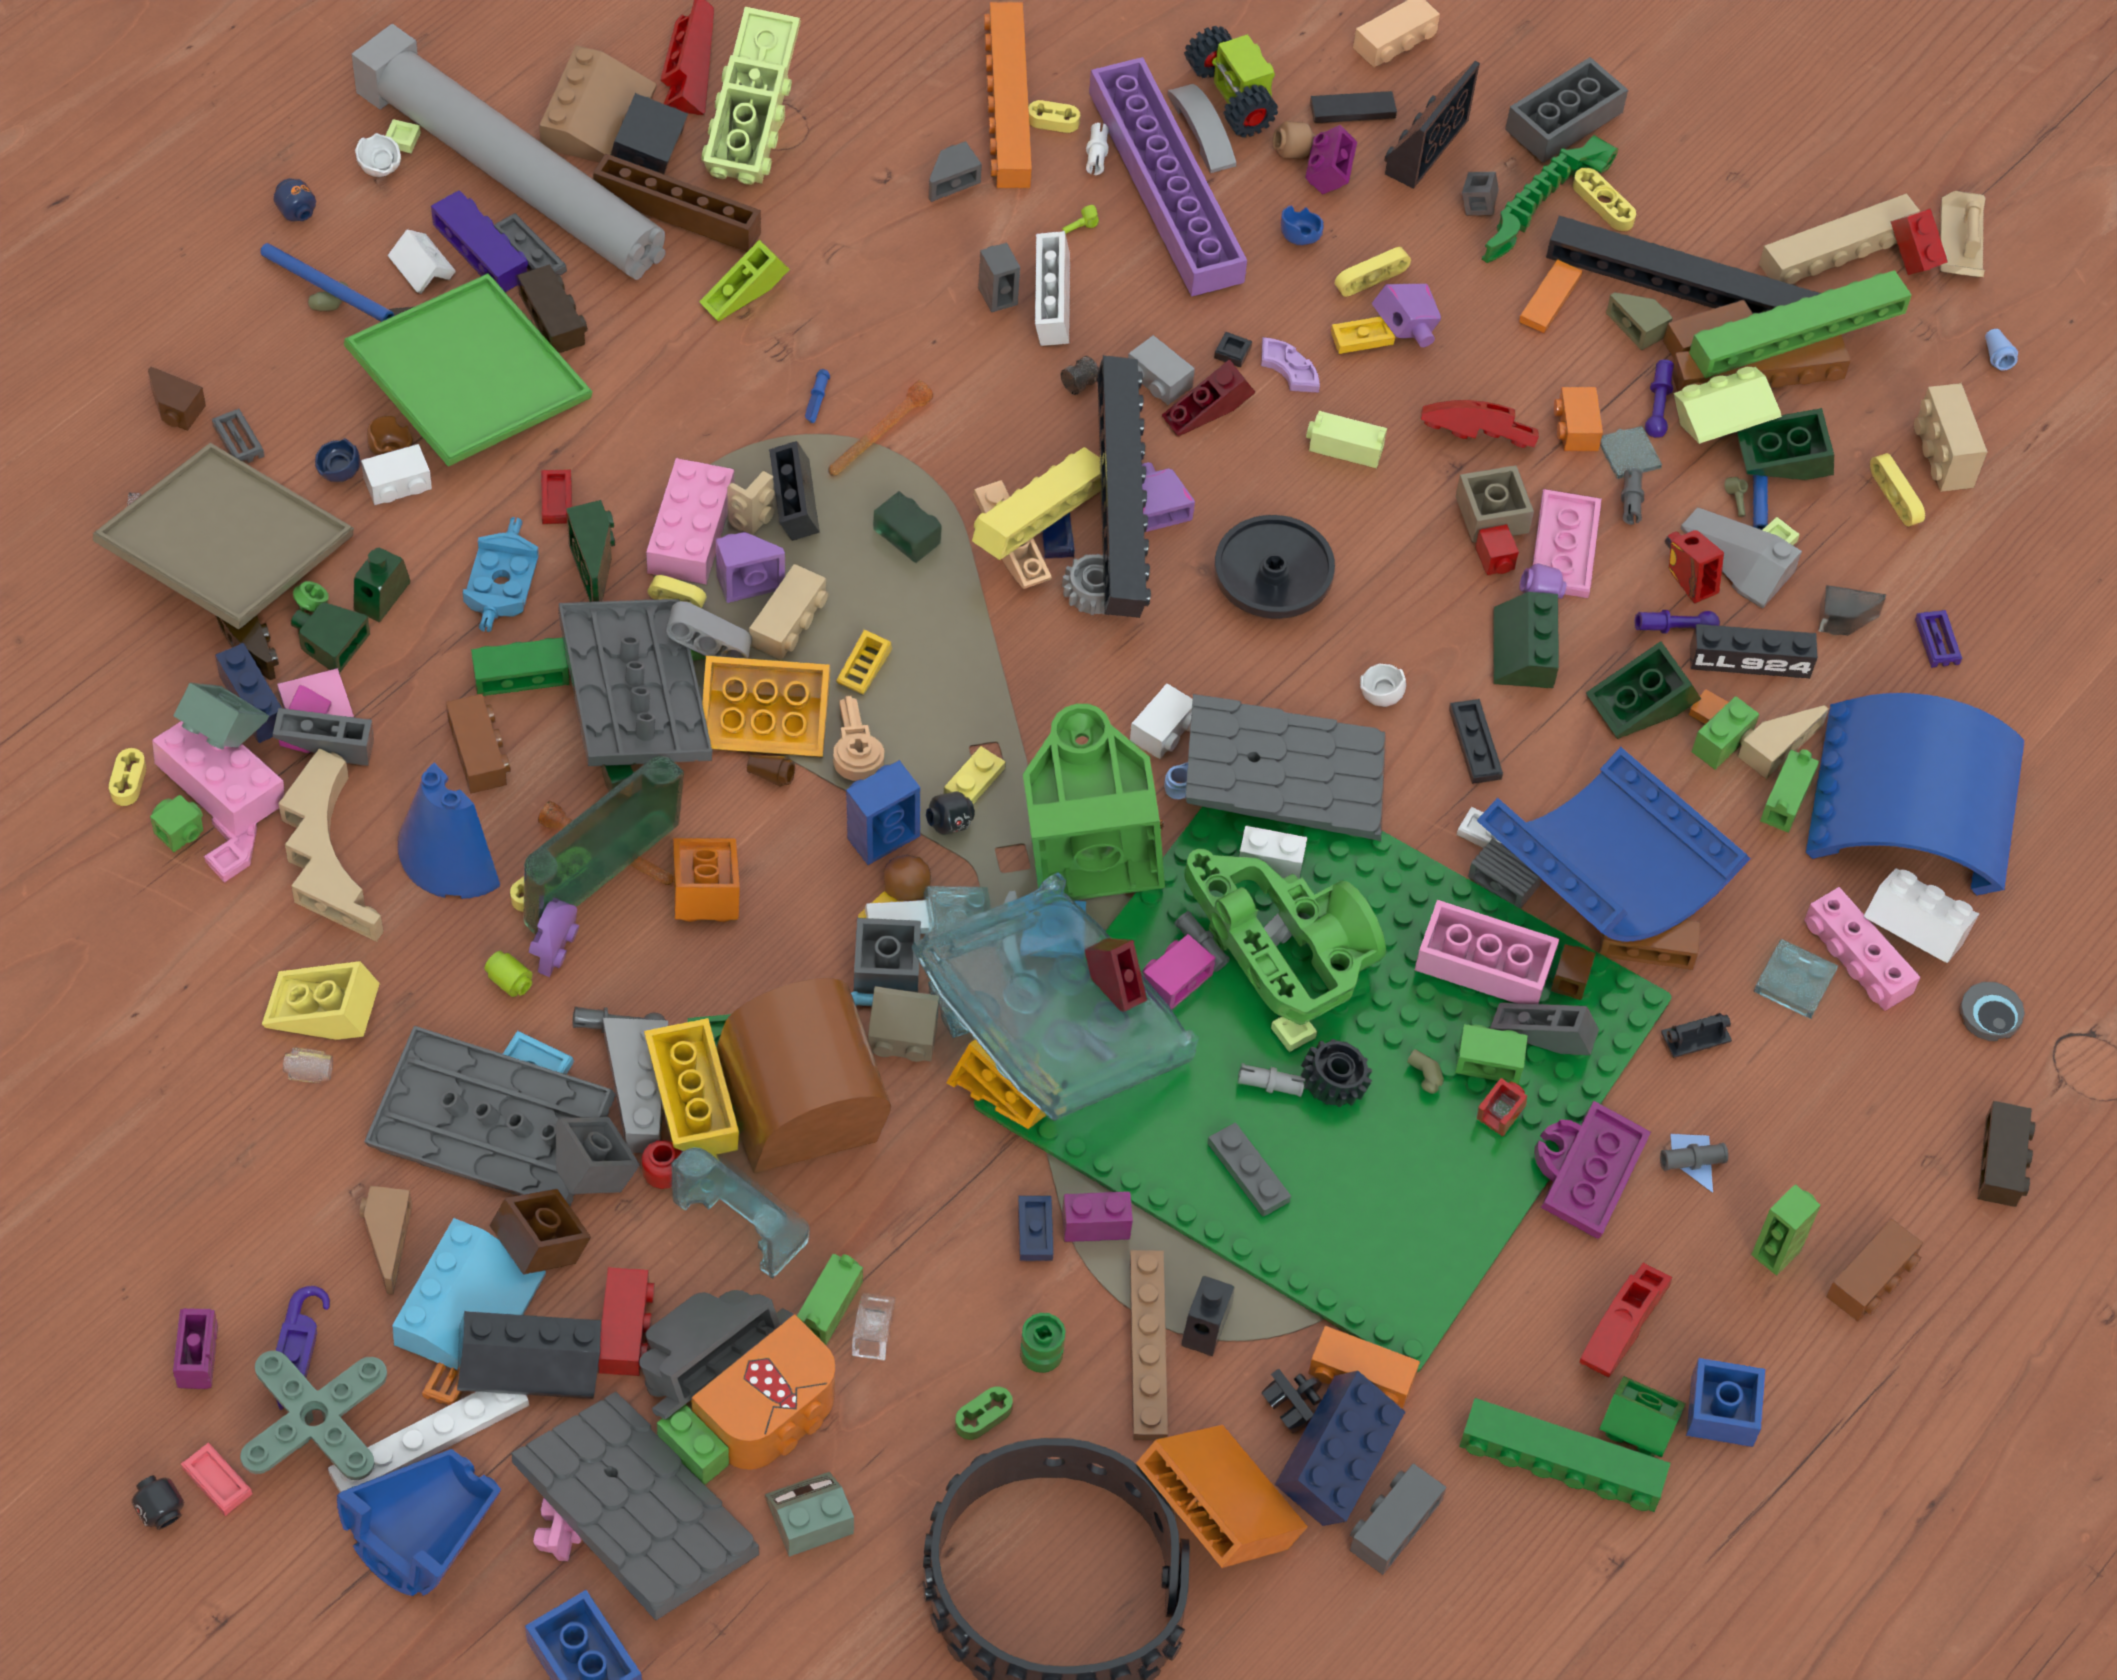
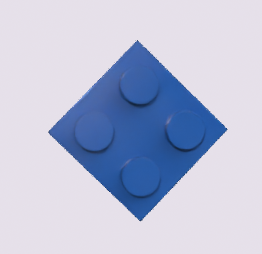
(1725, 1402)

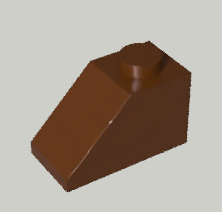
(176, 399)

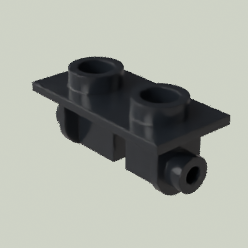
(1697, 1035)

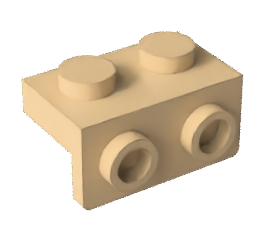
(752, 506)

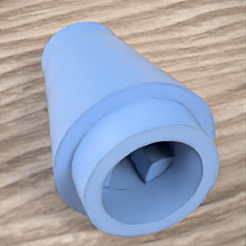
(2000, 350)

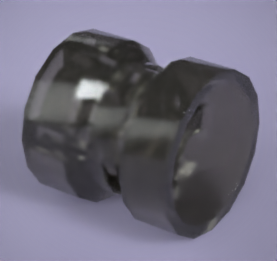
(1078, 376)

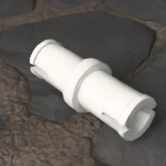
(1097, 148)

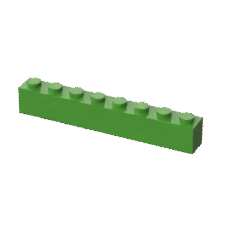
(1799, 323)

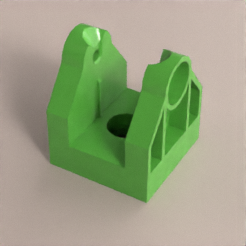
(1093, 808)

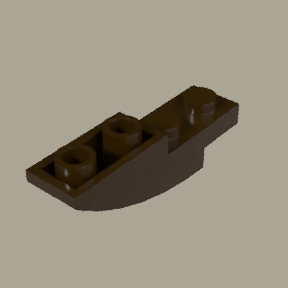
(255, 639)

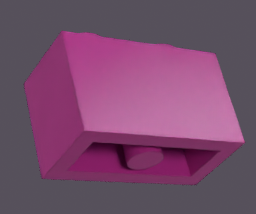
(1179, 970)

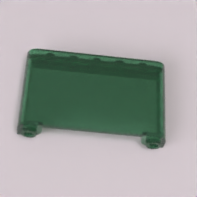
(604, 838)

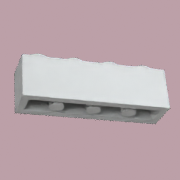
(1052, 288)

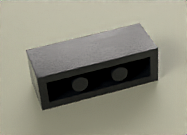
(794, 491)

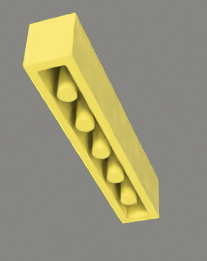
(1038, 504)

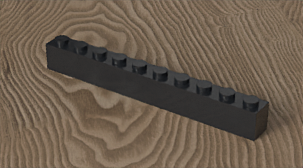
(1666, 269)
(1121, 487)

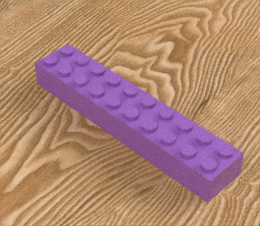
(1167, 177)

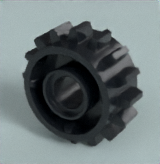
(1336, 1073)

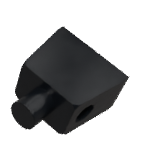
(1209, 1308)

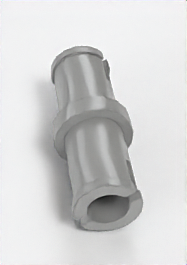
(1271, 1079)

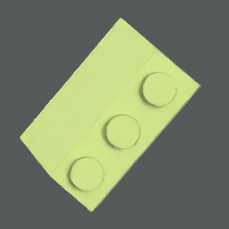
(1726, 404)

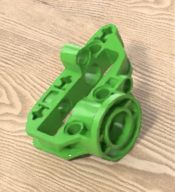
(1339, 930)

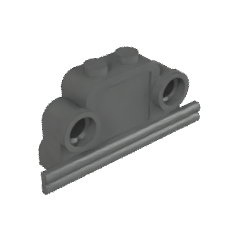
(702, 1341)

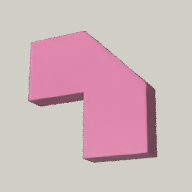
(234, 854)

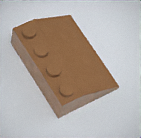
(591, 104)

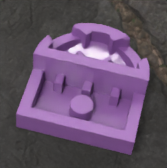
(555, 929)

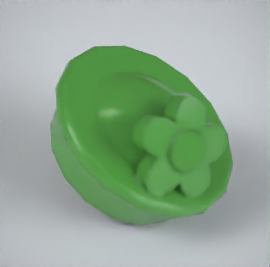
(310, 595)

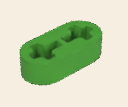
(979, 1407)

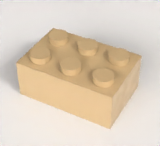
(1950, 437)

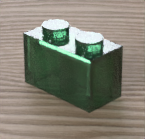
(907, 526)

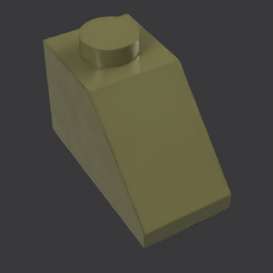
(1639, 318)

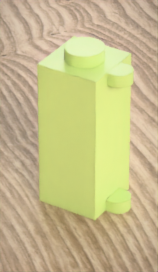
(1346, 439)

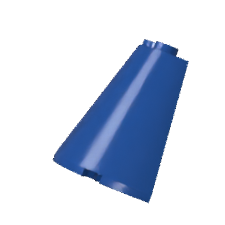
(444, 841)
(416, 1519)

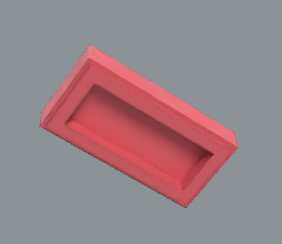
(216, 1479)

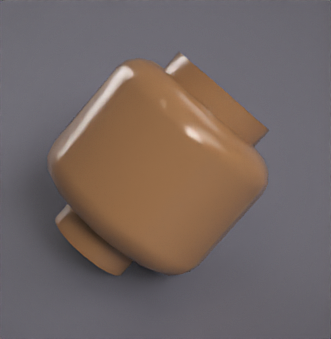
(1293, 139)

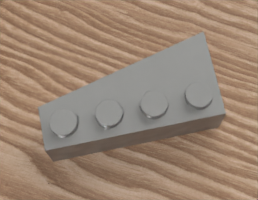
(634, 1080)

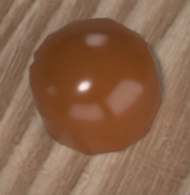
(387, 436)
(906, 877)

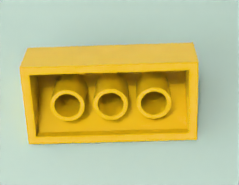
(692, 1087)

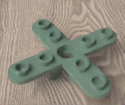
(299, 1400)

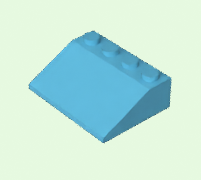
(464, 1274)

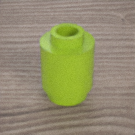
(508, 973)

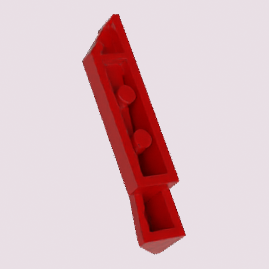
(689, 60)

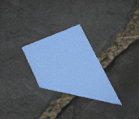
(1704, 1174)

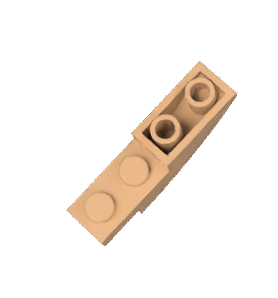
(1025, 561)

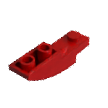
(1467, 416)
(1624, 1319)

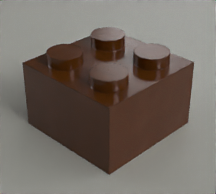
(540, 1231)

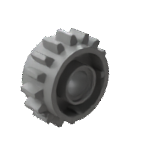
(1081, 583)

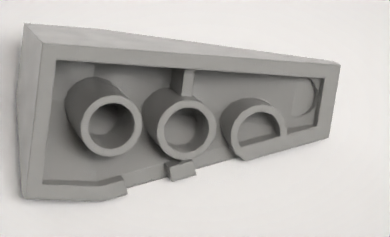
(1752, 557)

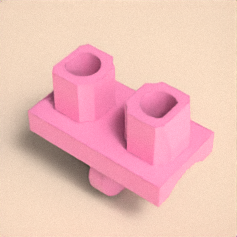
(557, 1538)

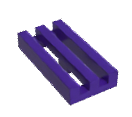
(1933, 657)

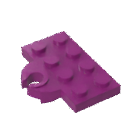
(1590, 1166)

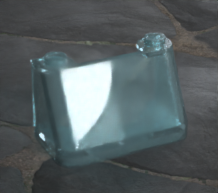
(706, 1178)

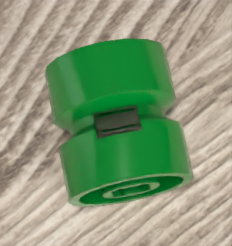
(1042, 1342)

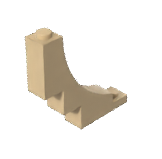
(323, 882)

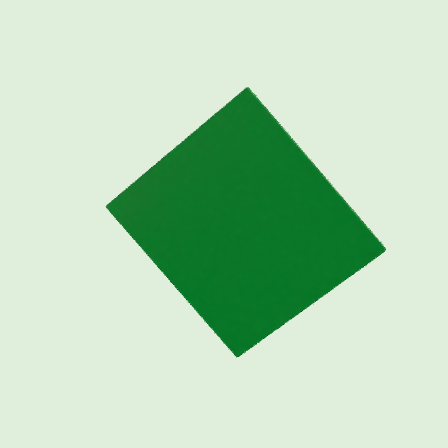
(1390, 1196)

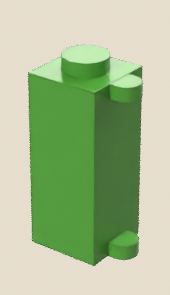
(1790, 790)
(831, 1296)

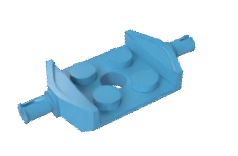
(501, 556)

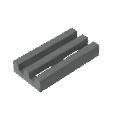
(246, 454)

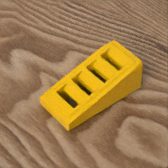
(866, 640)

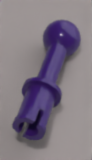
(1662, 386)
(1663, 621)

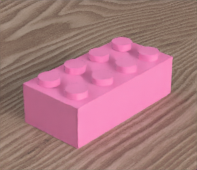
(689, 521)
(225, 781)
(1486, 954)

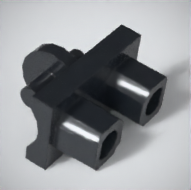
(1281, 1390)

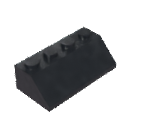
(528, 1355)

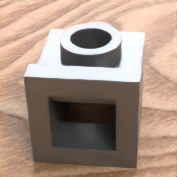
(1480, 193)

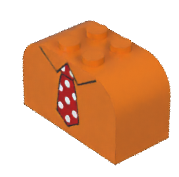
(770, 1396)

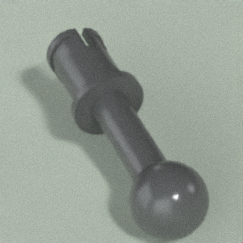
(594, 1018)

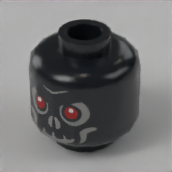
(950, 812)
(157, 1502)

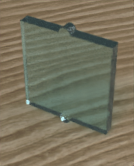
(1629, 450)

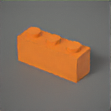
(1344, 1353)

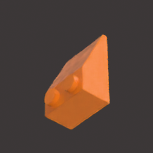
(706, 879)

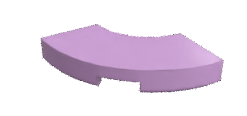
(1292, 365)

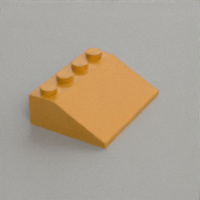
(766, 705)

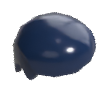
(337, 460)

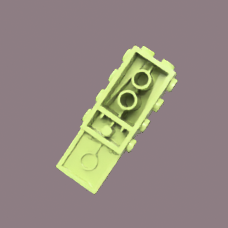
(752, 98)

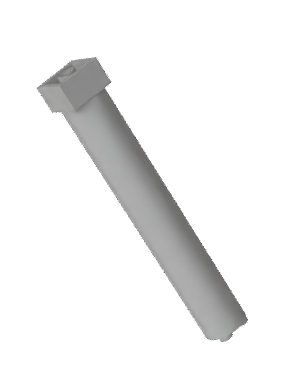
(394, 74)

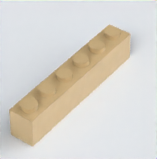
(1835, 241)

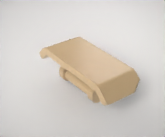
(1962, 233)

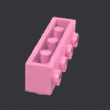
(1861, 949)

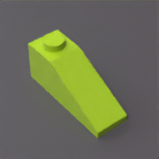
(746, 281)

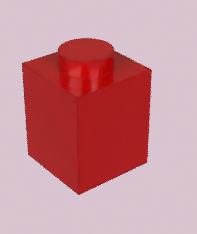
(1497, 549)

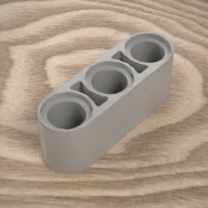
(707, 632)

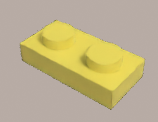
(976, 774)

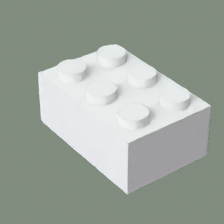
(1921, 914)

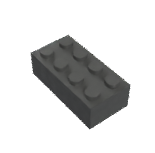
(1566, 109)

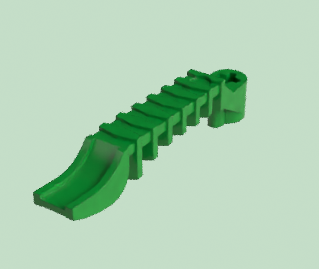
(1518, 213)

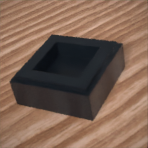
(1233, 349)

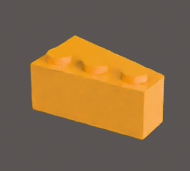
(980, 1076)

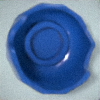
(1301, 226)

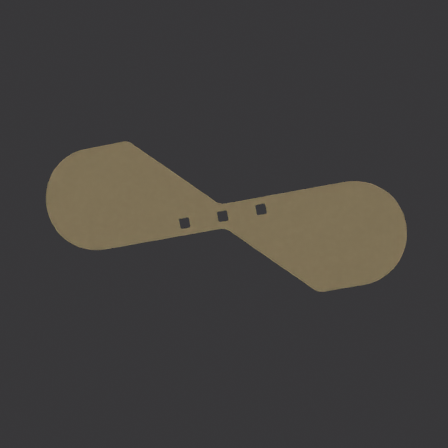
(927, 708)

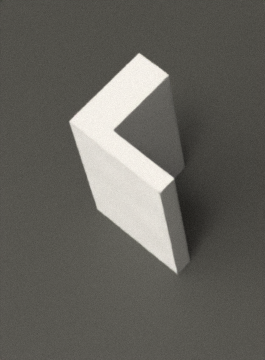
(419, 260)

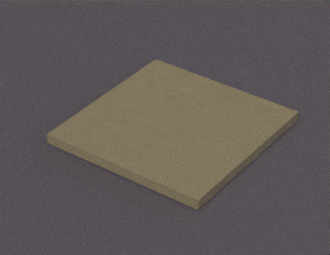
(223, 535)

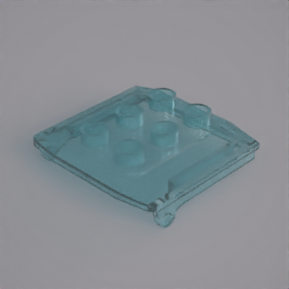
(1030, 1003)

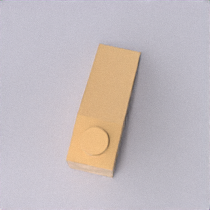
(1772, 740)

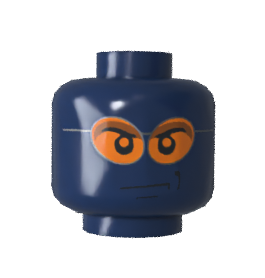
(294, 200)

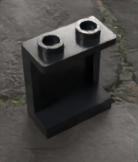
(649, 133)

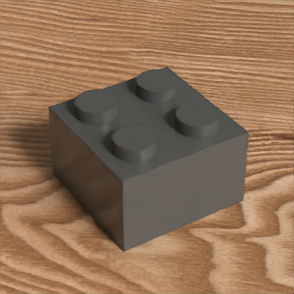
(886, 954)

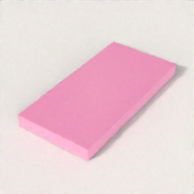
(1568, 538)

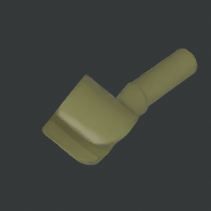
(1737, 486)

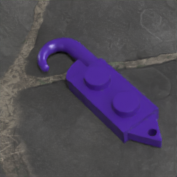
(300, 1331)

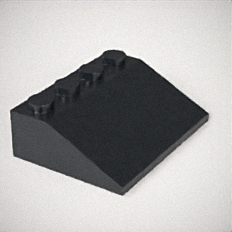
(1432, 129)

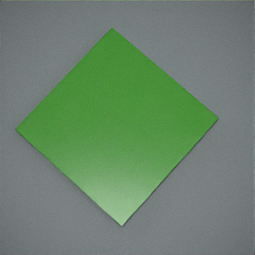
(467, 369)

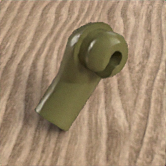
(324, 301)
(1430, 1069)

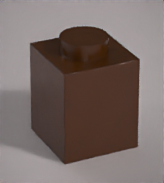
(1573, 971)

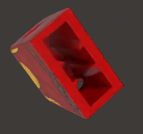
(1695, 564)

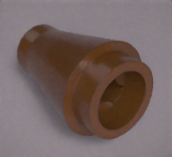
(774, 769)

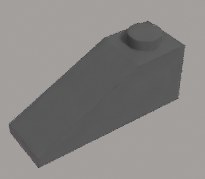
(311, 731)
(1551, 1027)

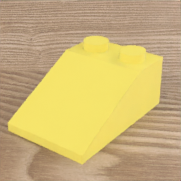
(323, 1001)

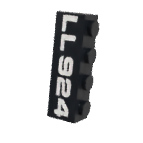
(1753, 651)

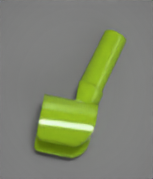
(1088, 219)

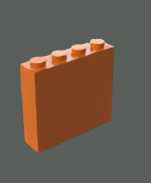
(1221, 1495)

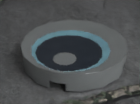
(1991, 1011)

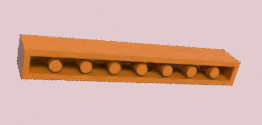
(1009, 95)

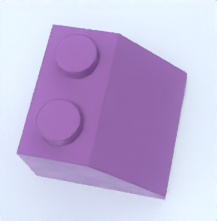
(748, 566)

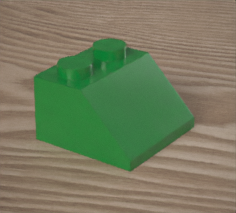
(1641, 1417)

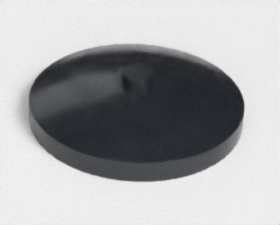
(1274, 566)

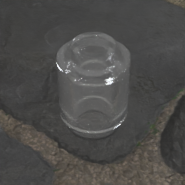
(308, 1065)

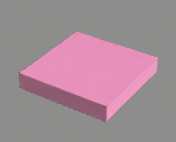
(325, 684)

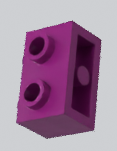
(1331, 159)

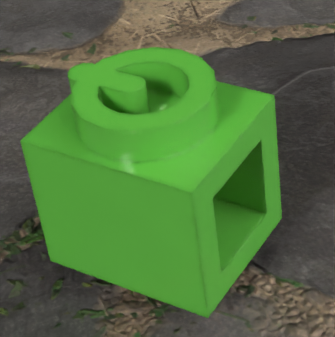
(177, 822)

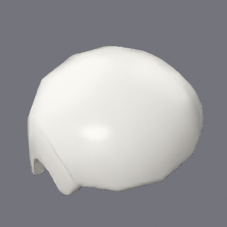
(378, 155)
(1383, 685)

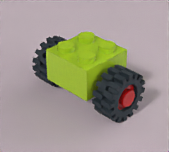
(1238, 74)

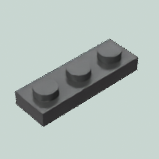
(1249, 1169)

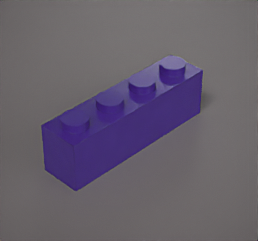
(478, 240)

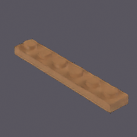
(1148, 1345)

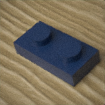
(1035, 1228)

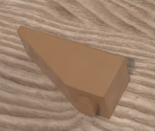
(386, 1223)

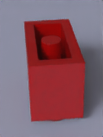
(1919, 241)

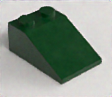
(1789, 447)
(590, 545)
(1643, 692)

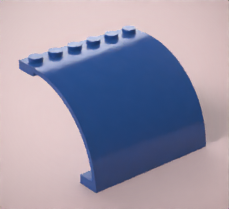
(1919, 779)
(1623, 851)

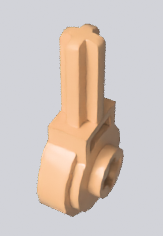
(856, 753)

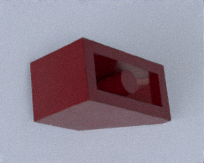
(1117, 972)

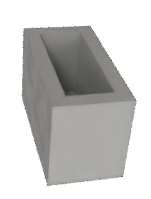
(1163, 370)

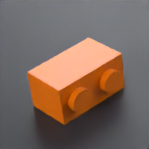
(1579, 419)

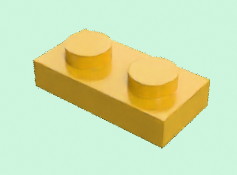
(1362, 335)

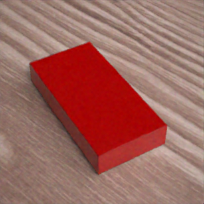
(556, 495)

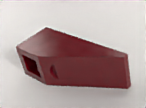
(1209, 400)

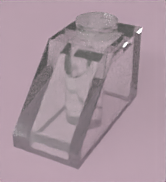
(873, 1326)

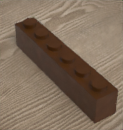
(680, 203)

